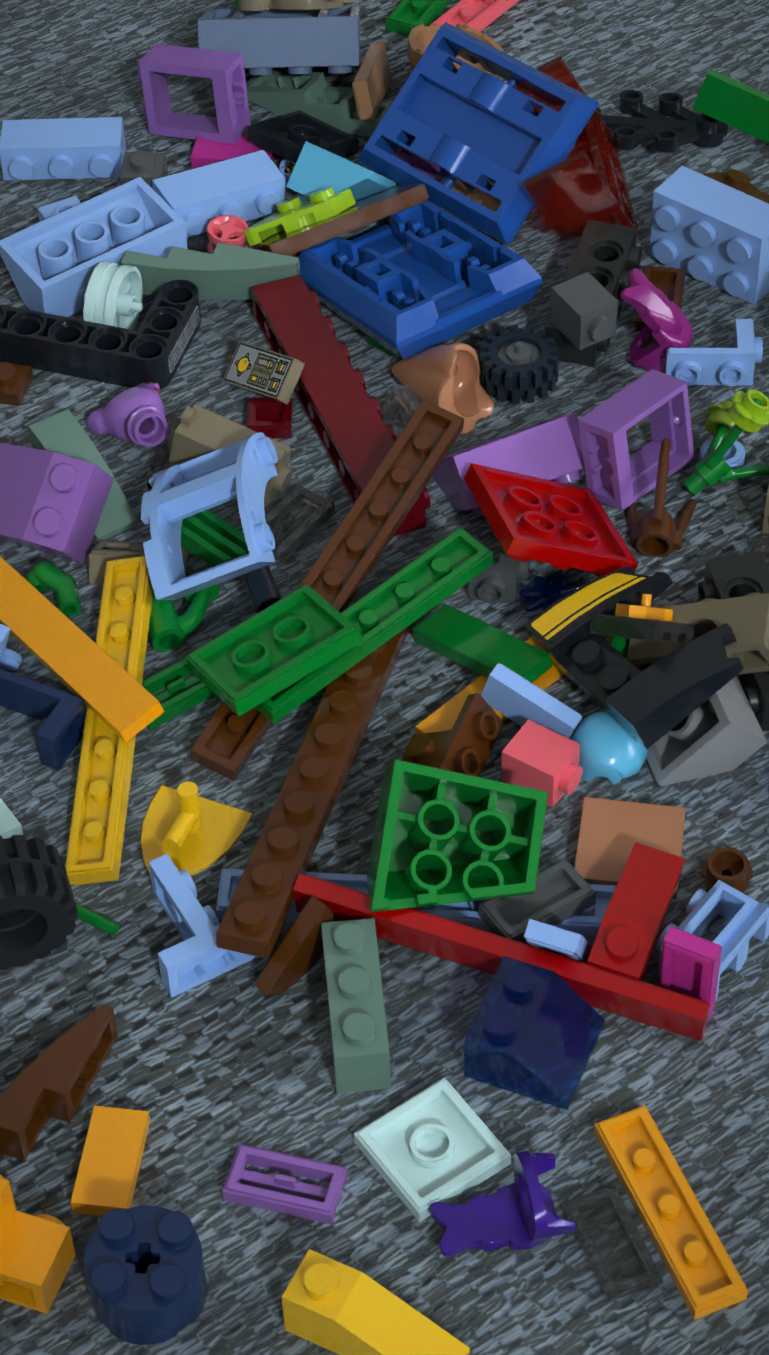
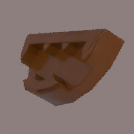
(297, 950)

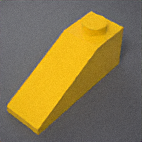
(357, 1315)

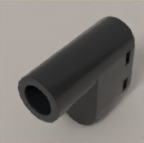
(262, 587)

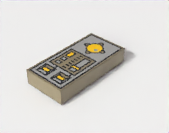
(263, 372)

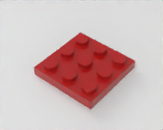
(548, 521)

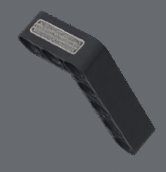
(103, 350)

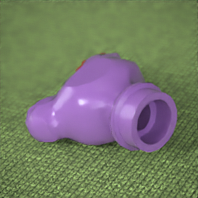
(132, 416)

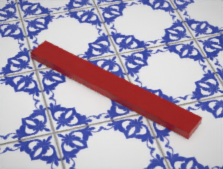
(485, 951)

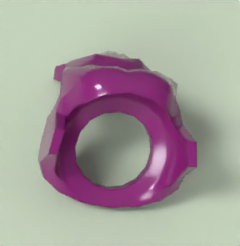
(662, 320)

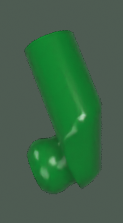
(64, 586)

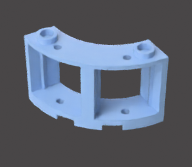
(199, 485)

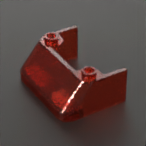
(588, 181)

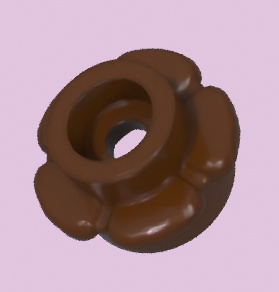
(727, 861)

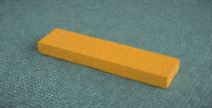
(670, 1212)

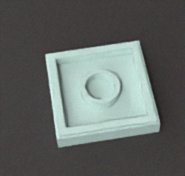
(432, 1148)

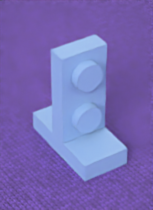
(197, 956)

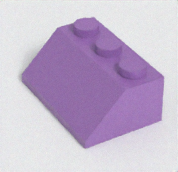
(540, 450)

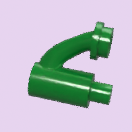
(168, 629)

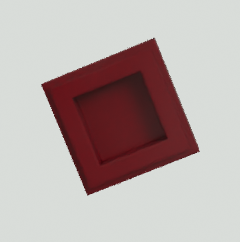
(270, 417)

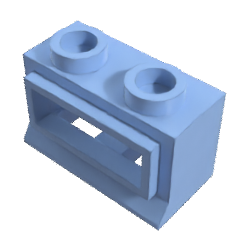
(746, 920)

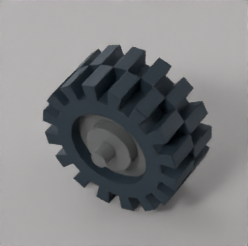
(518, 364)

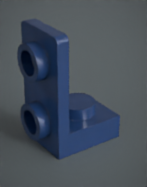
(59, 714)

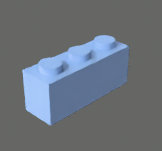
(62, 148)
(237, 186)

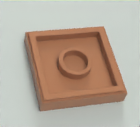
(614, 826)

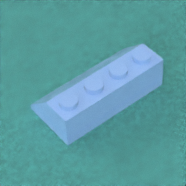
(59, 254)

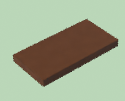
(356, 216)

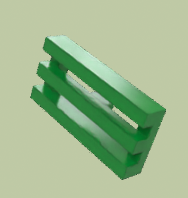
(217, 536)
(181, 693)

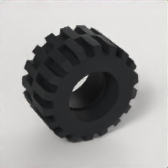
(34, 901)

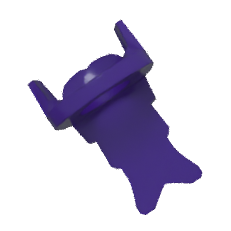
(514, 1217)

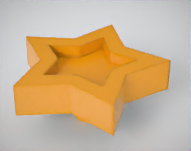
(644, 611)

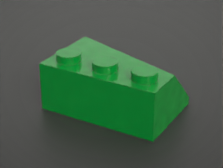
(452, 839)

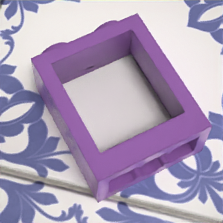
(229, 91)
(607, 464)

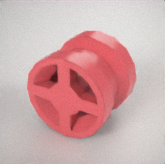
(227, 230)

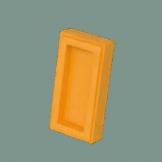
(110, 1160)

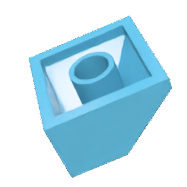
(321, 169)

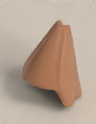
(449, 380)

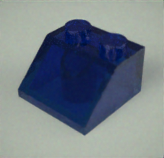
(532, 1035)

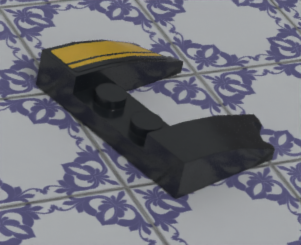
(643, 701)

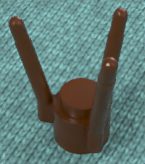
(656, 531)

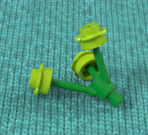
(726, 422)

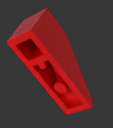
(636, 912)

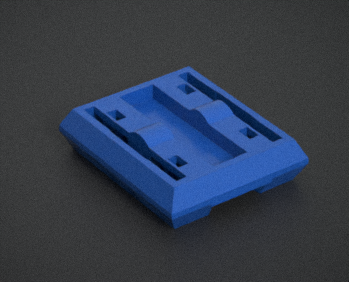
(477, 128)
(418, 279)

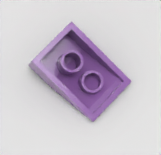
(50, 501)

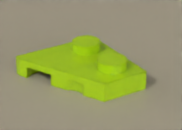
(295, 214)

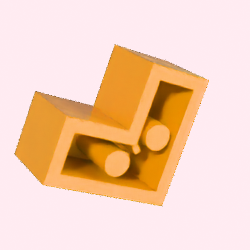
(32, 1254)

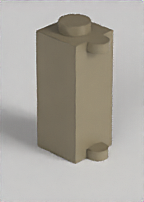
(207, 431)

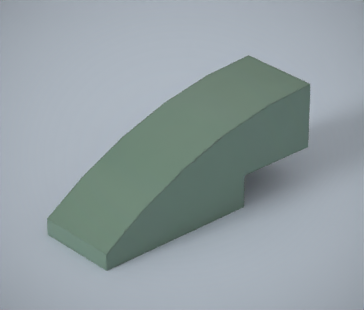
(66, 436)

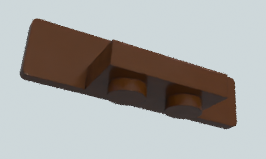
(463, 747)

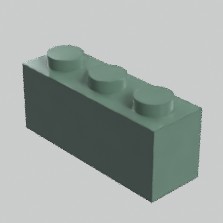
(356, 1006)

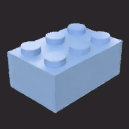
(712, 233)

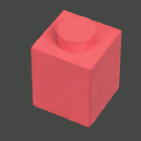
(542, 761)

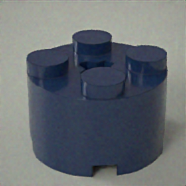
(145, 1273)

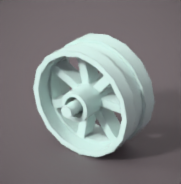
(114, 295)

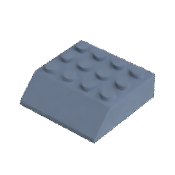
(285, 38)

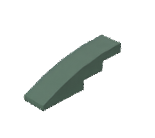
(310, 94)
(218, 276)

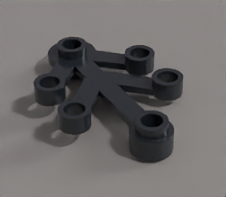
(667, 133)

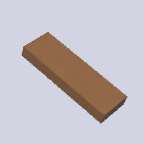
(372, 81)

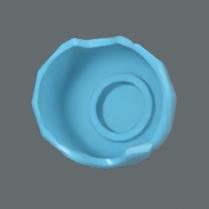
(607, 749)

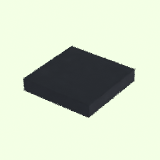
(288, 134)

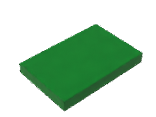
(273, 649)

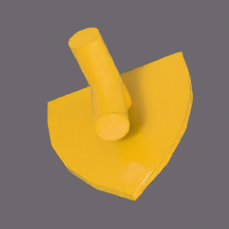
(190, 828)

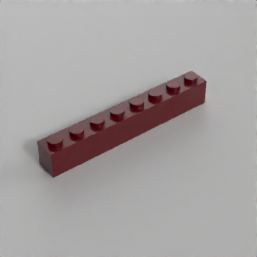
(330, 388)

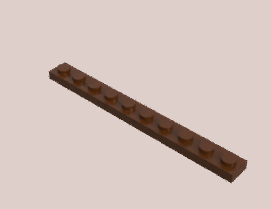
(346, 562)
(305, 804)

